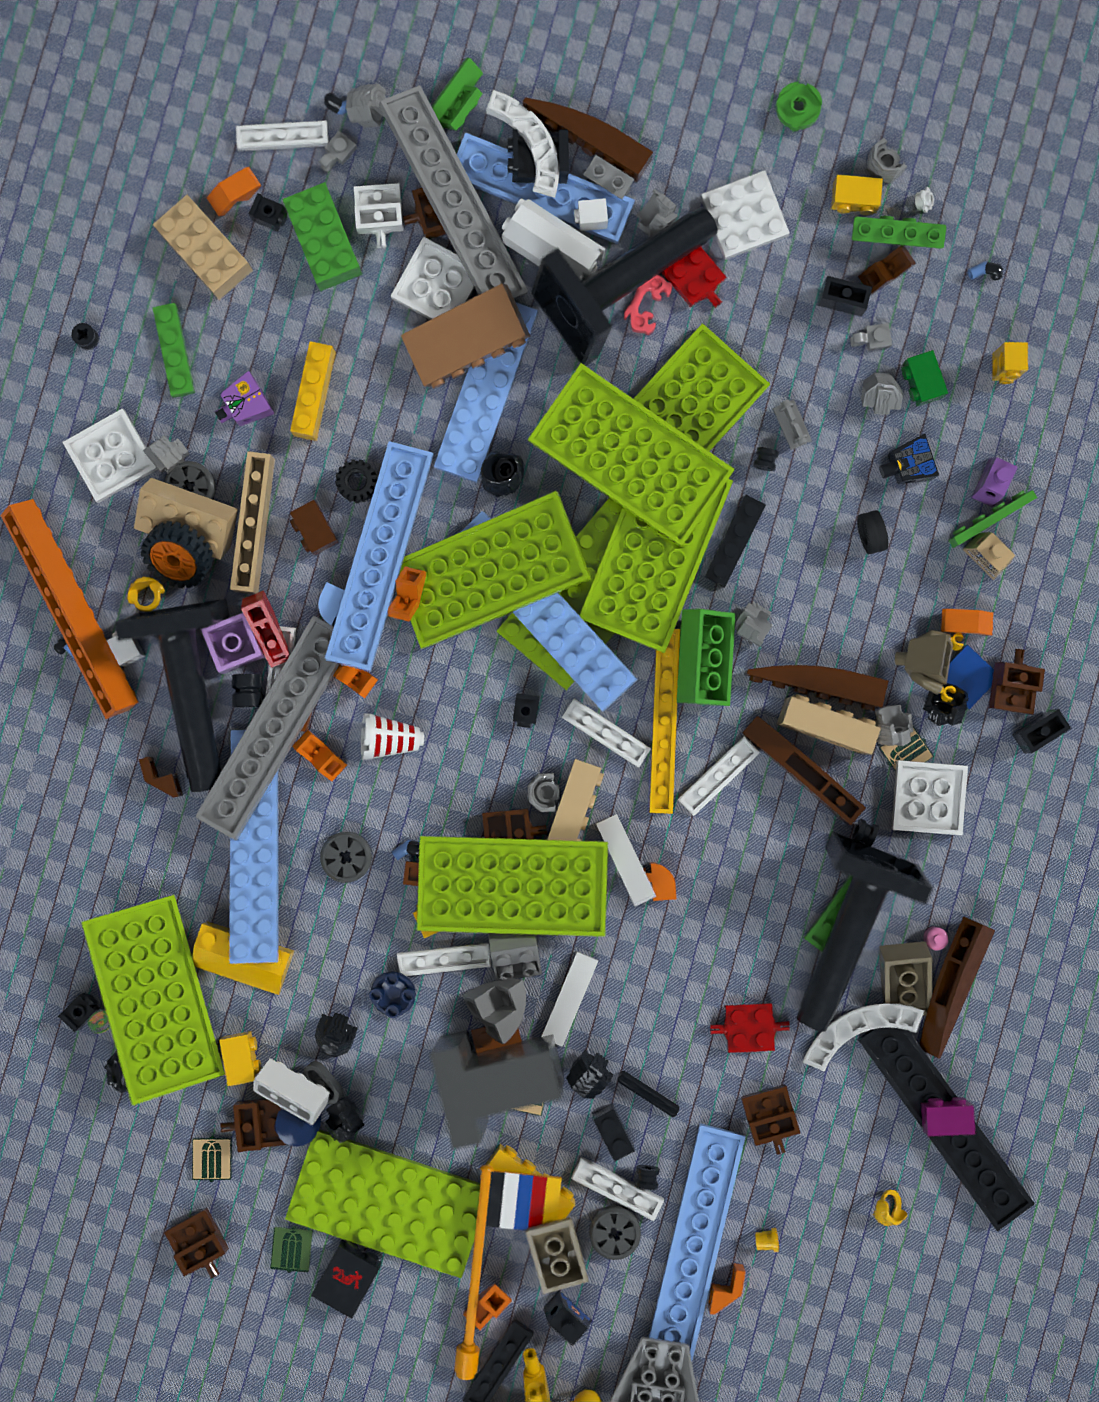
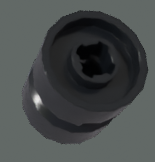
(247, 690)

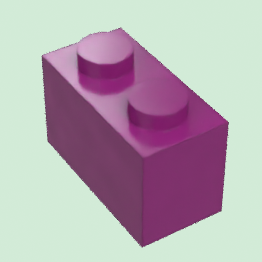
(948, 1117)

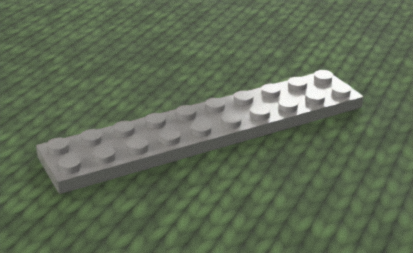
(450, 192)
(270, 733)

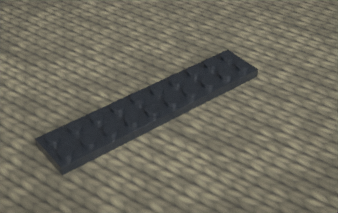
(969, 1156)

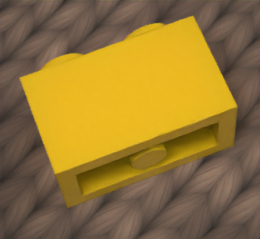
(856, 194)
(240, 1058)

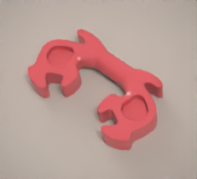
(638, 321)

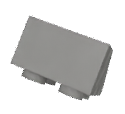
(514, 955)

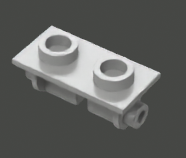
(609, 177)
(792, 424)

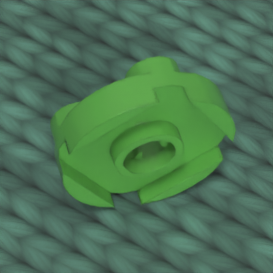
(794, 118)

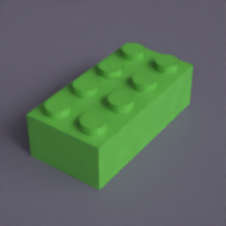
(322, 236)
(706, 657)

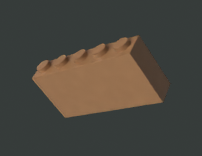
(466, 336)

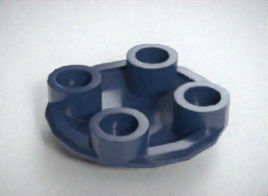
(392, 994)
(294, 1130)

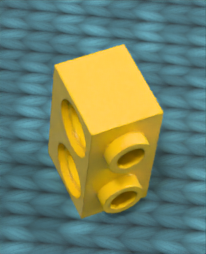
(1009, 362)

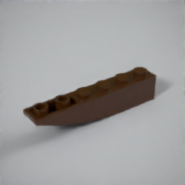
(594, 136)
(826, 682)
(804, 771)
(954, 984)

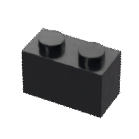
(844, 296)
(1041, 731)
(613, 1132)

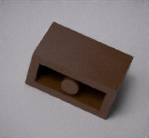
(313, 527)

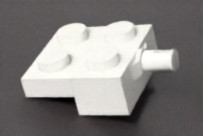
(378, 210)

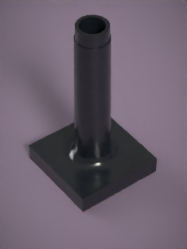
(578, 305)
(180, 655)
(873, 877)

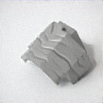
(363, 105)
(884, 162)
(656, 214)
(881, 393)
(166, 454)
(753, 623)
(894, 726)
(543, 792)

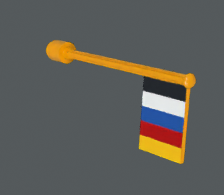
(505, 1202)

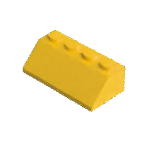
(213, 955)

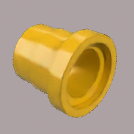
(767, 1240)

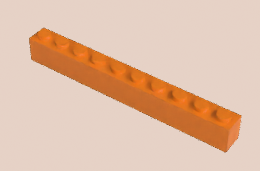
(69, 608)

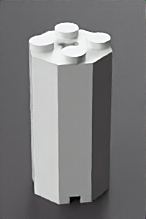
(537, 233)

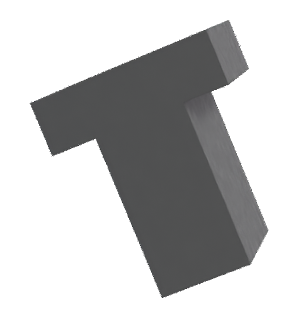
(492, 1081)

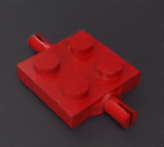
(696, 278)
(749, 1027)

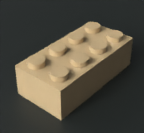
(203, 247)
(164, 502)
(829, 726)

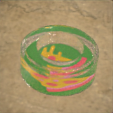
(98, 1022)

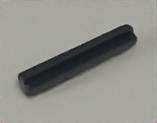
(648, 1094)

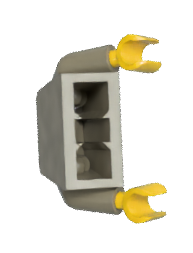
(929, 661)

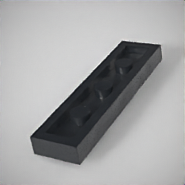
(735, 540)
(499, 1363)

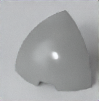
(498, 1006)

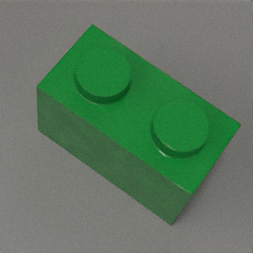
(924, 378)

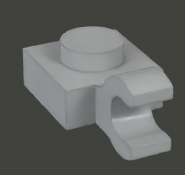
(339, 150)
(875, 337)

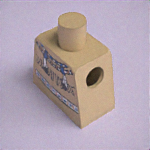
(990, 553)

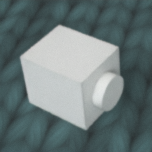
(591, 214)
(126, 650)

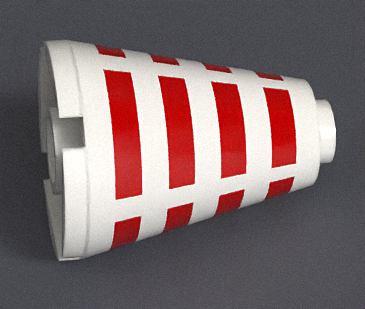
(388, 737)

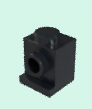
(274, 219)
(521, 701)
(72, 1018)

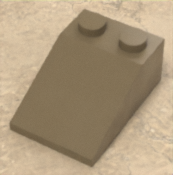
(906, 974)
(557, 1255)

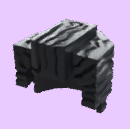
(947, 712)
(335, 1035)
(589, 1075)
(343, 1119)

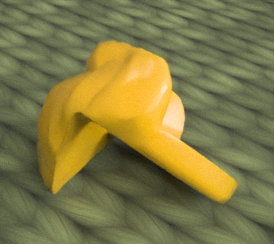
(138, 585)
(881, 1213)

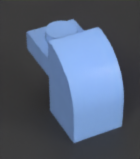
(330, 602)

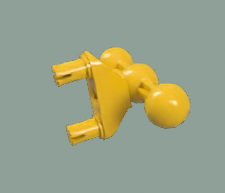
(536, 1382)

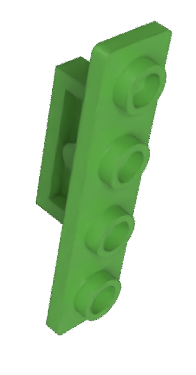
(458, 96)
(898, 232)

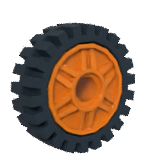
(177, 554)

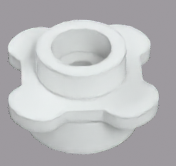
(924, 200)

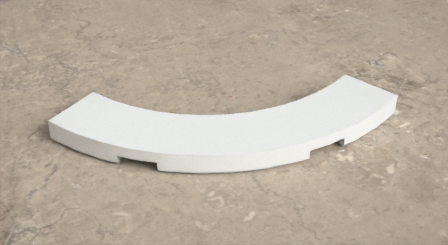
(535, 136)
(857, 1022)

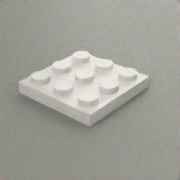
(745, 215)
(433, 281)
(109, 455)
(929, 797)

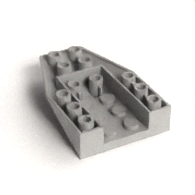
(658, 1374)

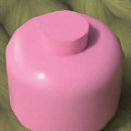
(936, 938)

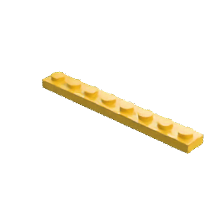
(664, 727)

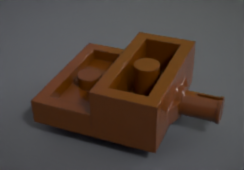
(424, 215)
(1016, 685)
(510, 825)
(770, 1116)
(254, 1125)
(197, 1243)

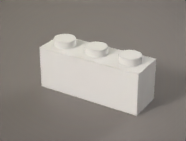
(291, 1091)

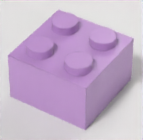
(232, 644)

